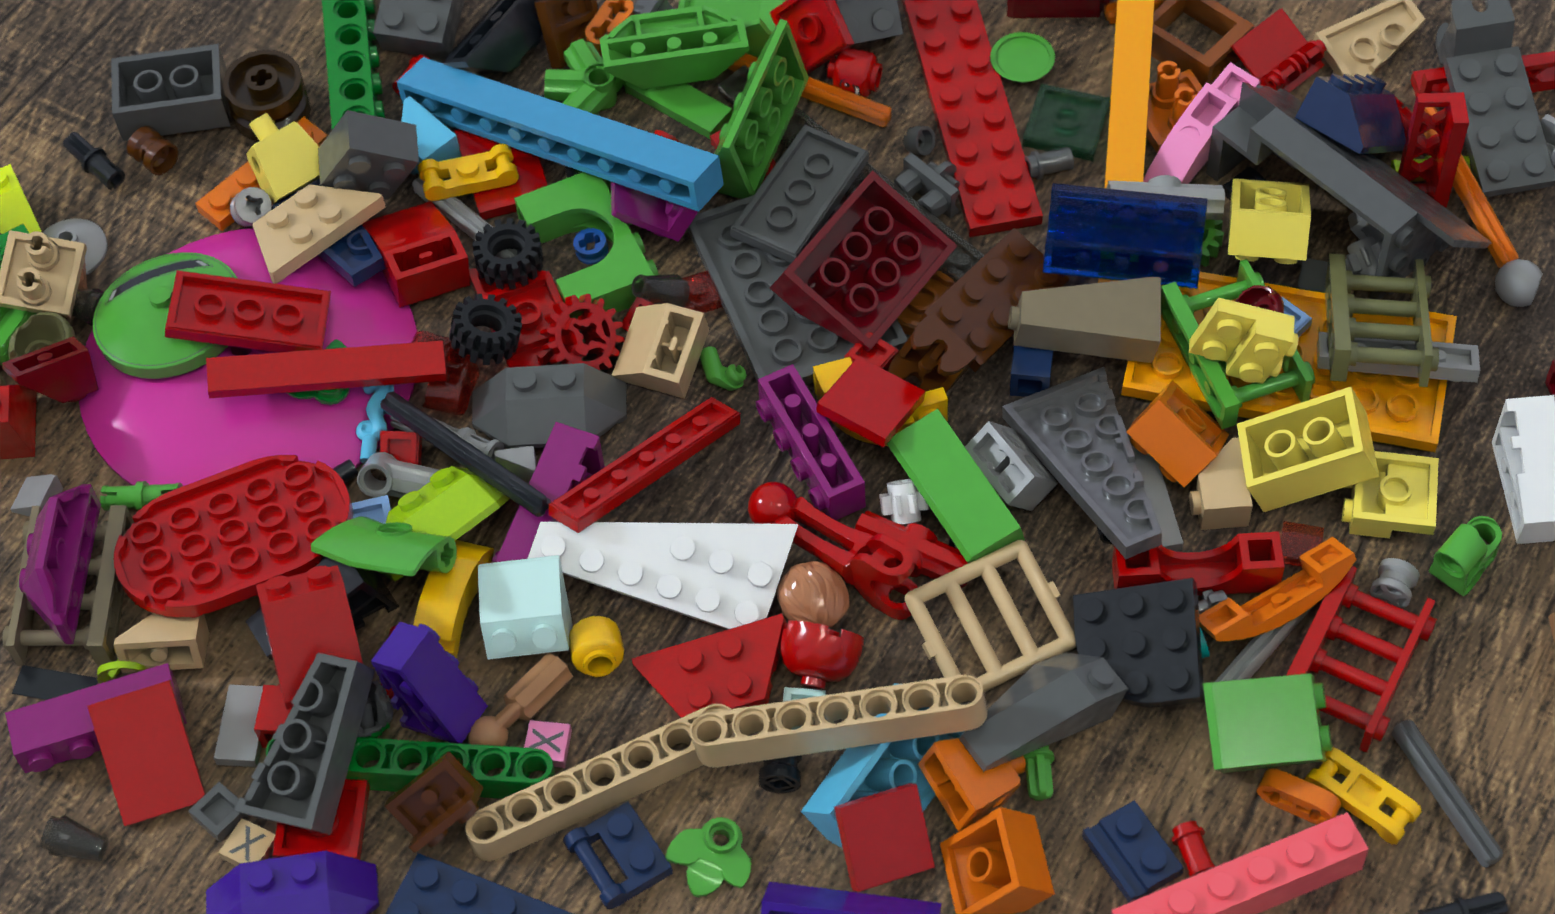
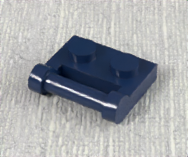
(629, 847)

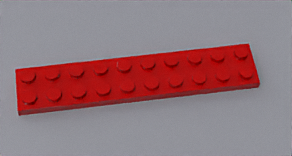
(973, 116)

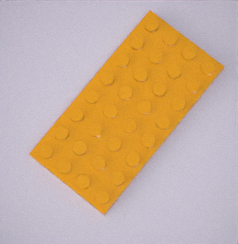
(1395, 405)

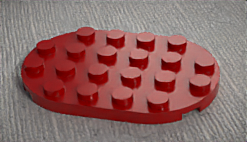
(228, 534)

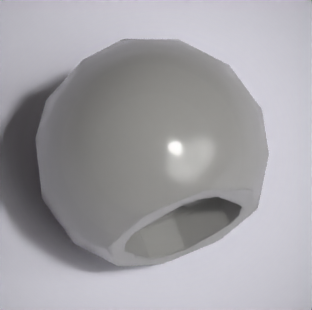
(1518, 282)

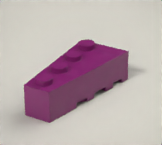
(564, 463)

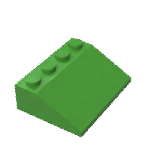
(761, 114)

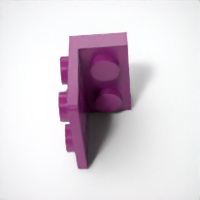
(650, 212)

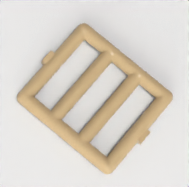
(986, 567)

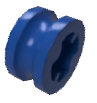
(587, 236)

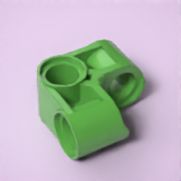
(1466, 555)

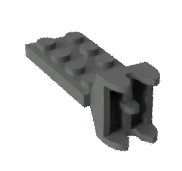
(1504, 125)

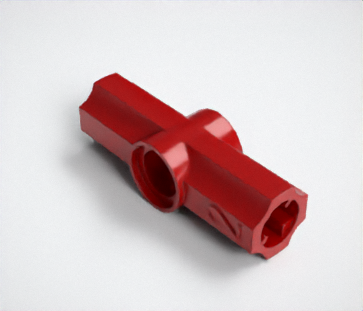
(929, 554)

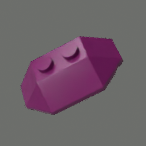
(61, 558)

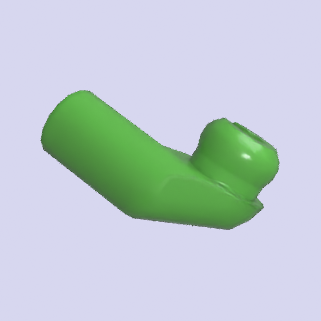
(719, 375)

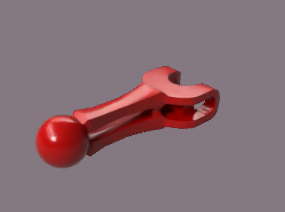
(868, 558)

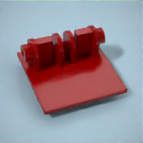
(1279, 53)

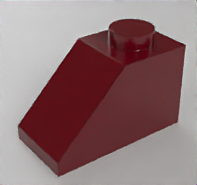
(56, 371)

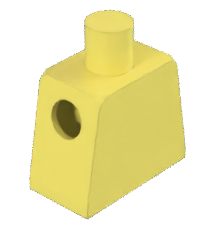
(282, 158)

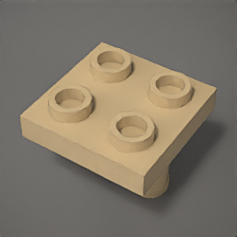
(40, 273)

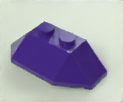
(297, 885)

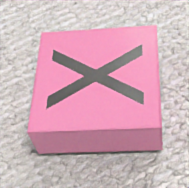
(551, 738)

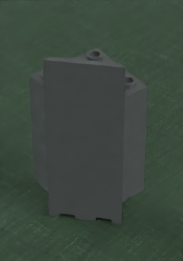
(1405, 214)

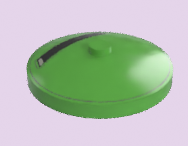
(134, 317)

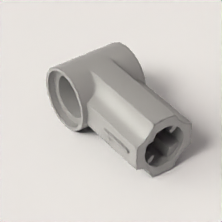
(400, 475)

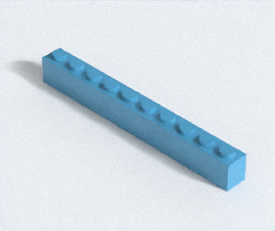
(565, 134)

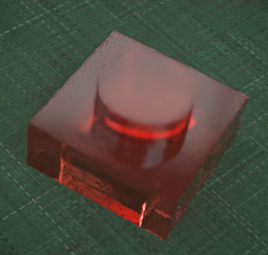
(702, 293)

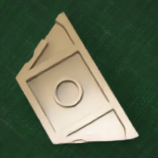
(311, 224)

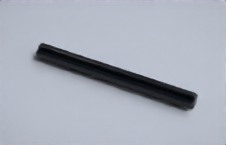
(466, 454)

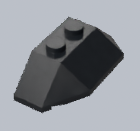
(498, 38)

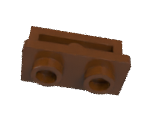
(435, 801)

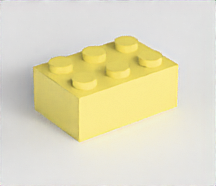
(1269, 220)
(1307, 449)

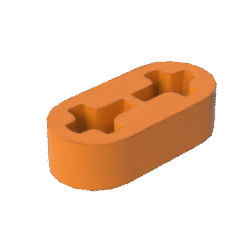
(604, 21)
(1298, 796)

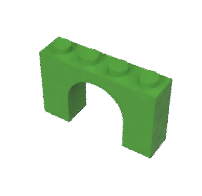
(581, 204)

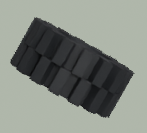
(508, 237)
(487, 314)

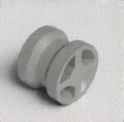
(244, 211)
(1395, 582)

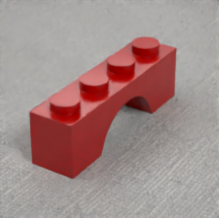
(1241, 566)

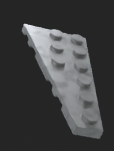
(1090, 454)

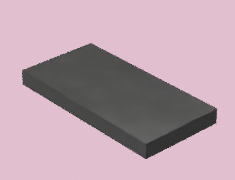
(799, 193)

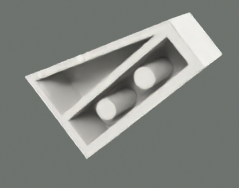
(1527, 465)

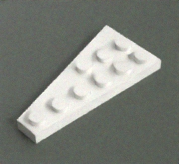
(694, 569)

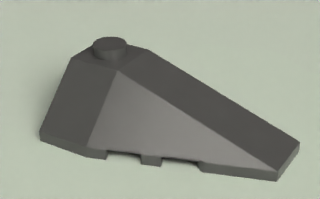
(1046, 706)

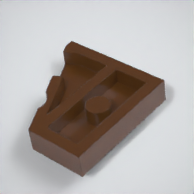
(562, 24)

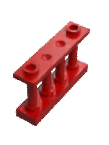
(1330, 626)

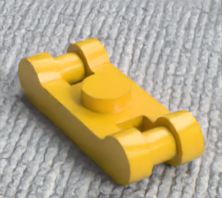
(468, 173)
(1365, 794)

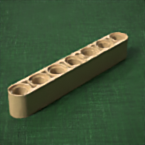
(859, 724)
(580, 783)

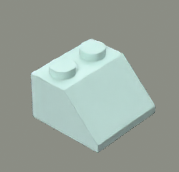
(523, 607)

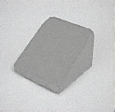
(519, 461)
(36, 492)

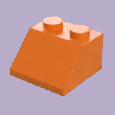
(1177, 435)
(997, 865)

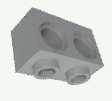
(1010, 466)

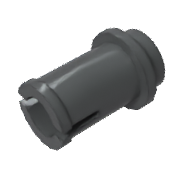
(1049, 162)

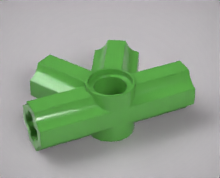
(586, 83)

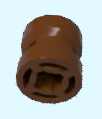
(155, 153)

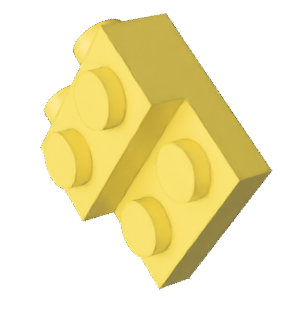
(1245, 338)
(1396, 500)

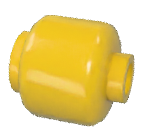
(596, 646)

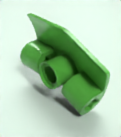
(386, 547)

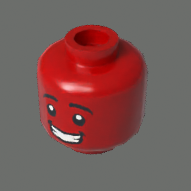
(855, 71)

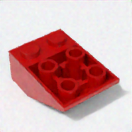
(419, 253)

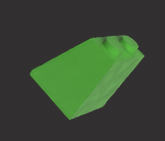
(1266, 722)

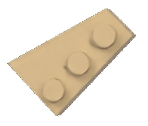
(1370, 38)

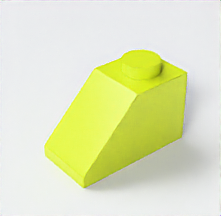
(13, 204)

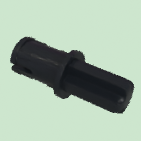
(94, 161)
(1485, 904)

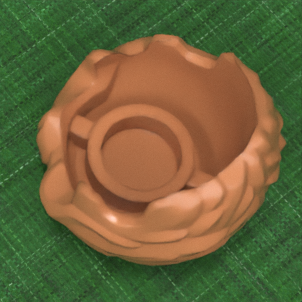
(813, 594)

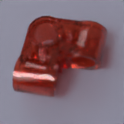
(454, 393)

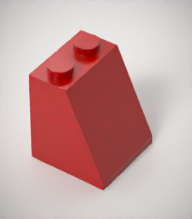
(17, 422)
(306, 618)

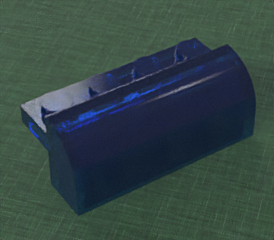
(1124, 235)

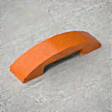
(1322, 571)

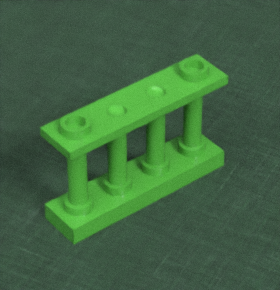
(1210, 374)

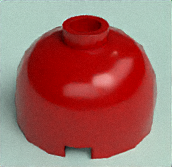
(819, 653)

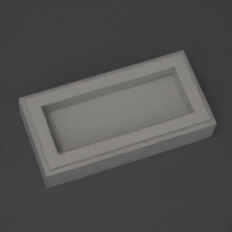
(237, 739)

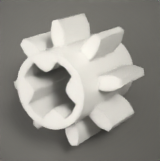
(902, 502)

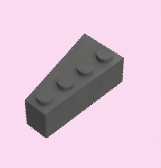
(312, 749)

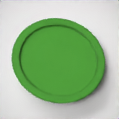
(1022, 57)

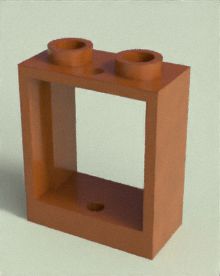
(1209, 13)

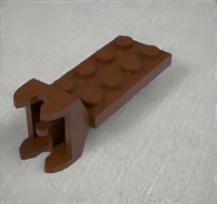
(973, 315)

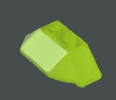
(447, 505)

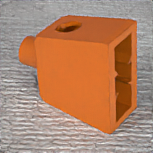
(963, 786)

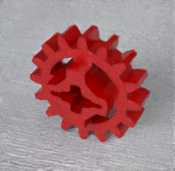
(597, 331)

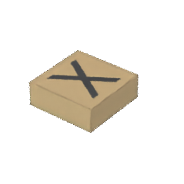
(247, 844)

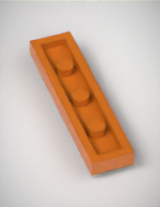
(216, 203)

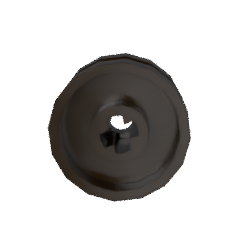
(265, 84)

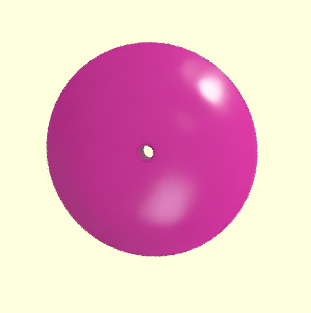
(178, 435)

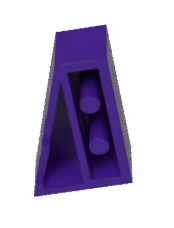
(427, 684)

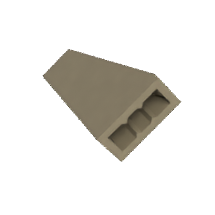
(1092, 319)

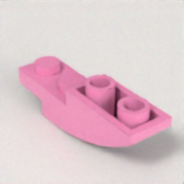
(1189, 141)

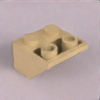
(662, 348)

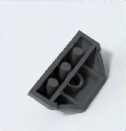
(527, 401)

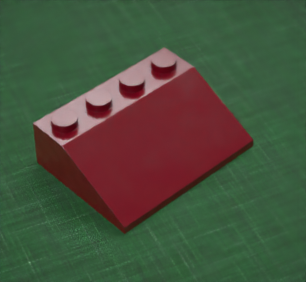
(864, 264)

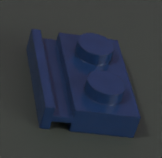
(1132, 852)

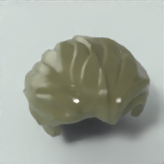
(39, 332)

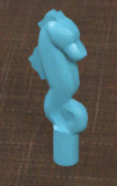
(370, 430)

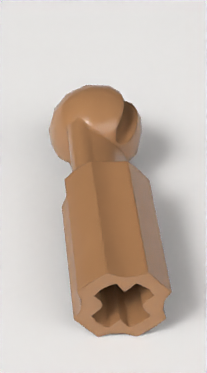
(522, 701)

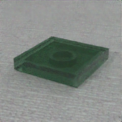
(1066, 120)

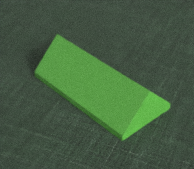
(954, 487)

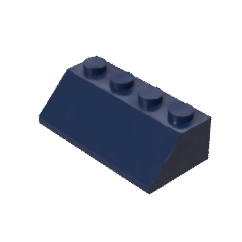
(1354, 113)

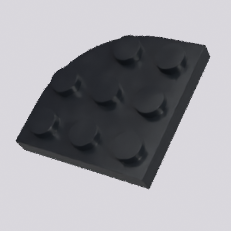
(1147, 639)

